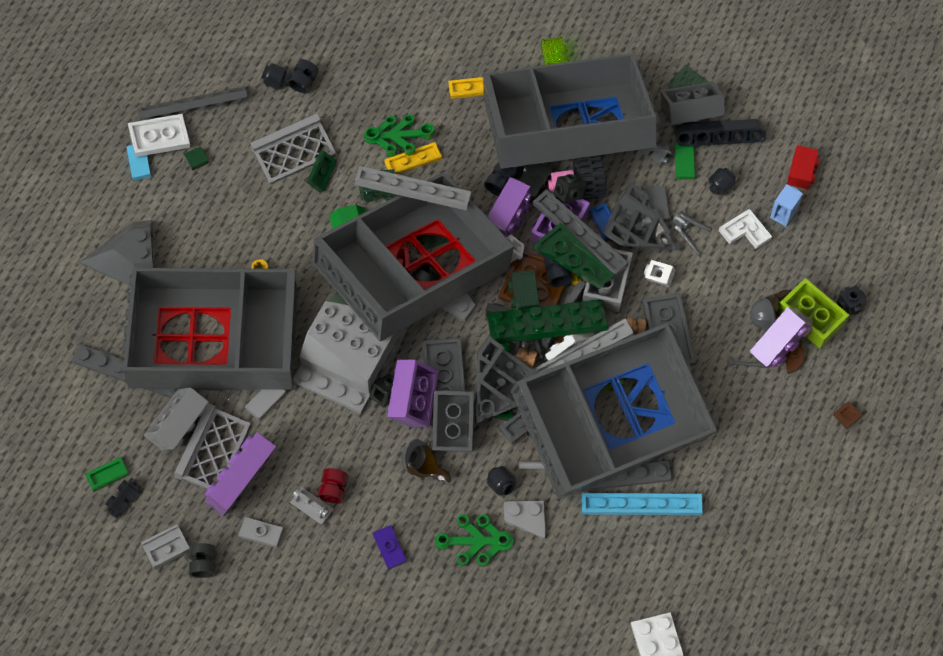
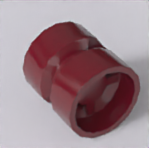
(333, 484)

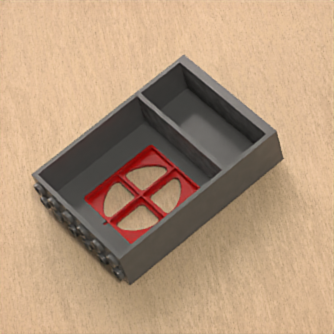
(364, 266)
(250, 304)

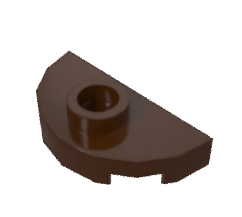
(794, 359)

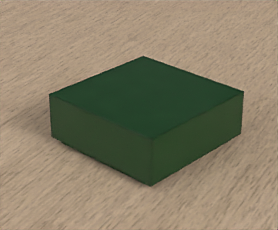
(196, 158)

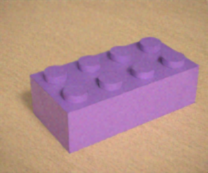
(237, 476)

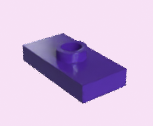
(389, 547)

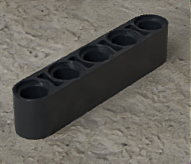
(727, 136)

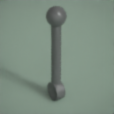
(731, 362)

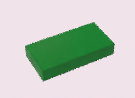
(684, 162)
(107, 474)

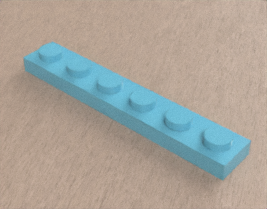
(641, 504)

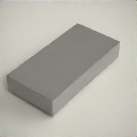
(264, 402)

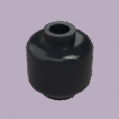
(275, 76)
(722, 181)
(501, 480)

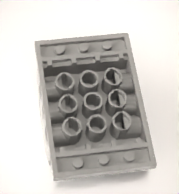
(343, 356)

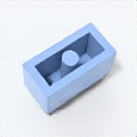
(786, 205)

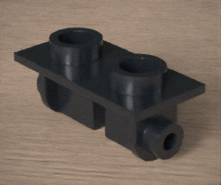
(126, 490)

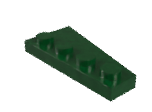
(573, 255)

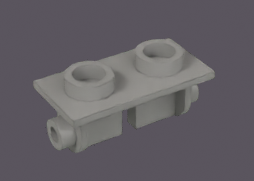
(311, 505)

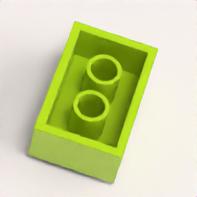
(820, 309)

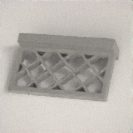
(286, 135)
(196, 442)

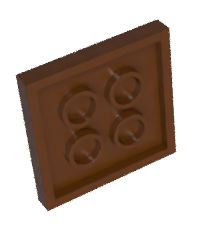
(546, 294)

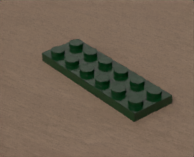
(547, 321)

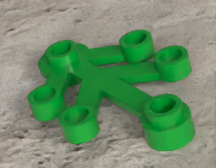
(377, 135)
(477, 540)

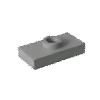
(260, 532)

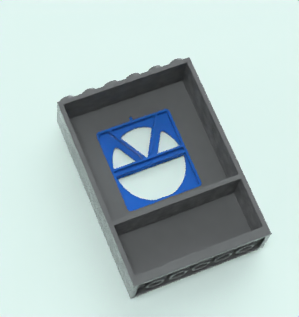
(529, 100)
(562, 418)

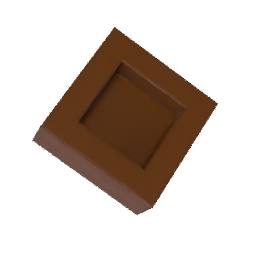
(847, 415)

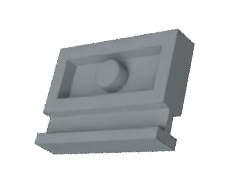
(165, 546)

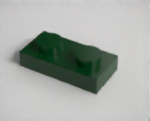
(321, 171)

